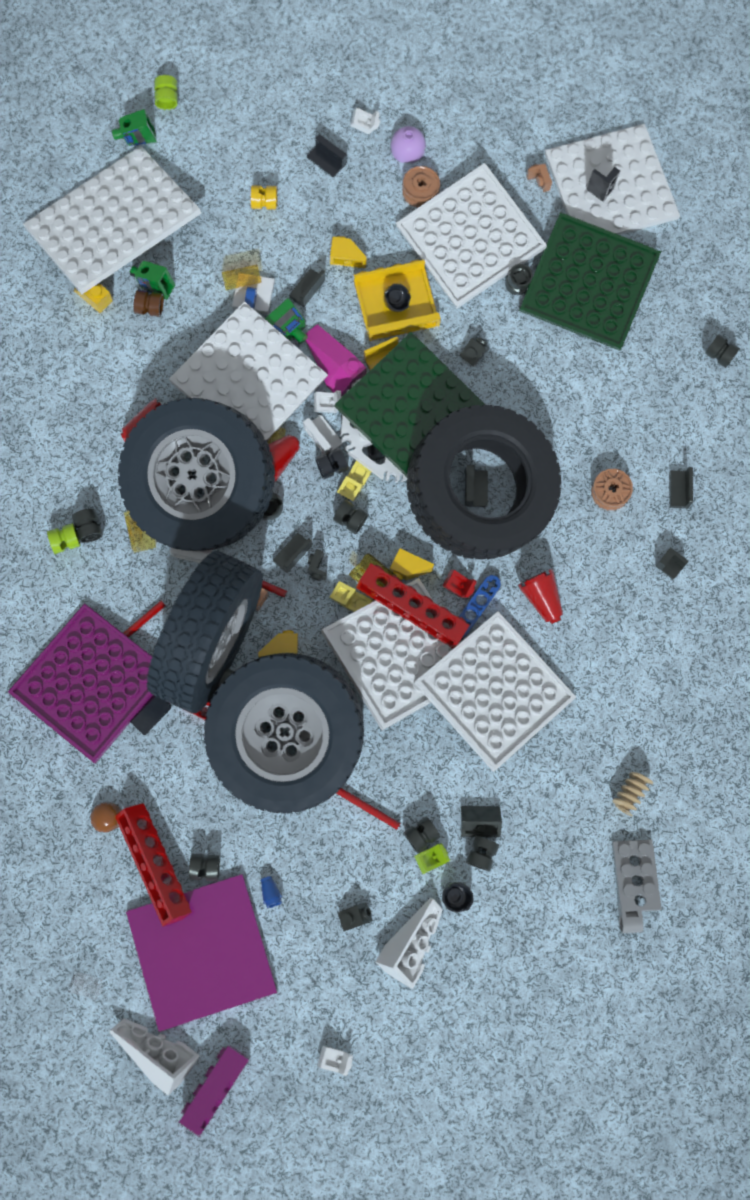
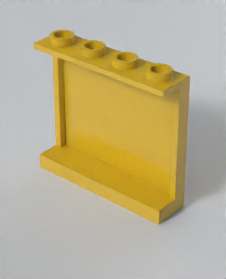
(383, 322)

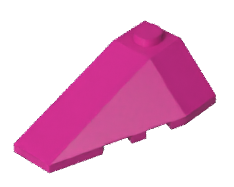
(335, 360)

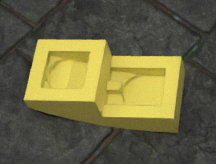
(354, 481)
(349, 597)

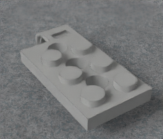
(629, 913)

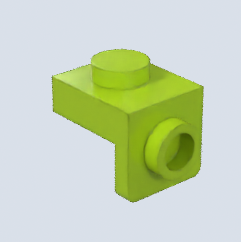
(432, 858)

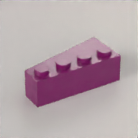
(214, 1090)

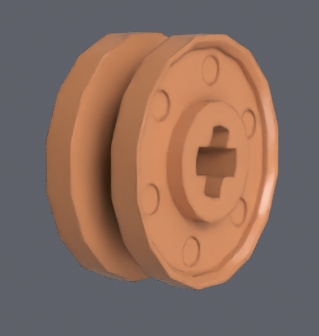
(417, 177)
(617, 480)

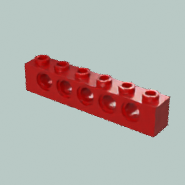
(401, 605)
(153, 864)

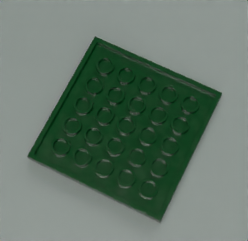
(590, 281)
(404, 400)

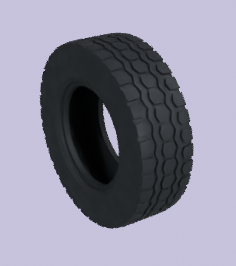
(524, 452)

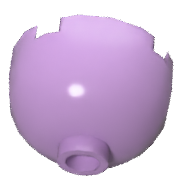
(408, 144)

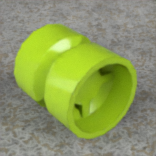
(165, 92)
(63, 538)

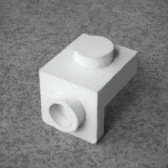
(365, 121)
(325, 401)
(335, 1060)

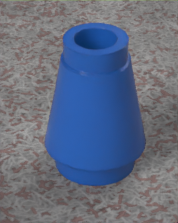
(270, 892)

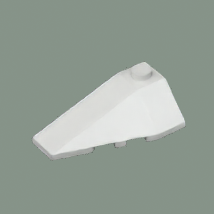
(405, 950)
(158, 1058)

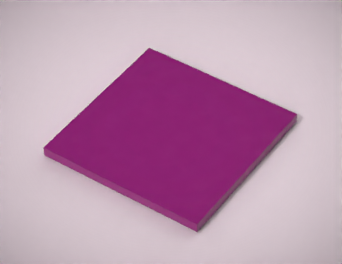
(87, 683)
(204, 960)

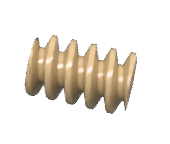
(631, 792)

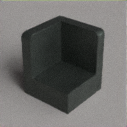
(672, 563)

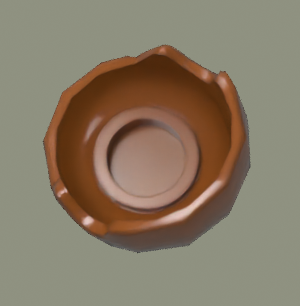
(104, 818)

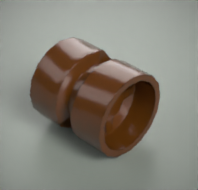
(148, 303)

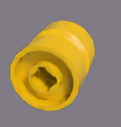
(264, 197)

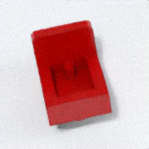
(459, 584)

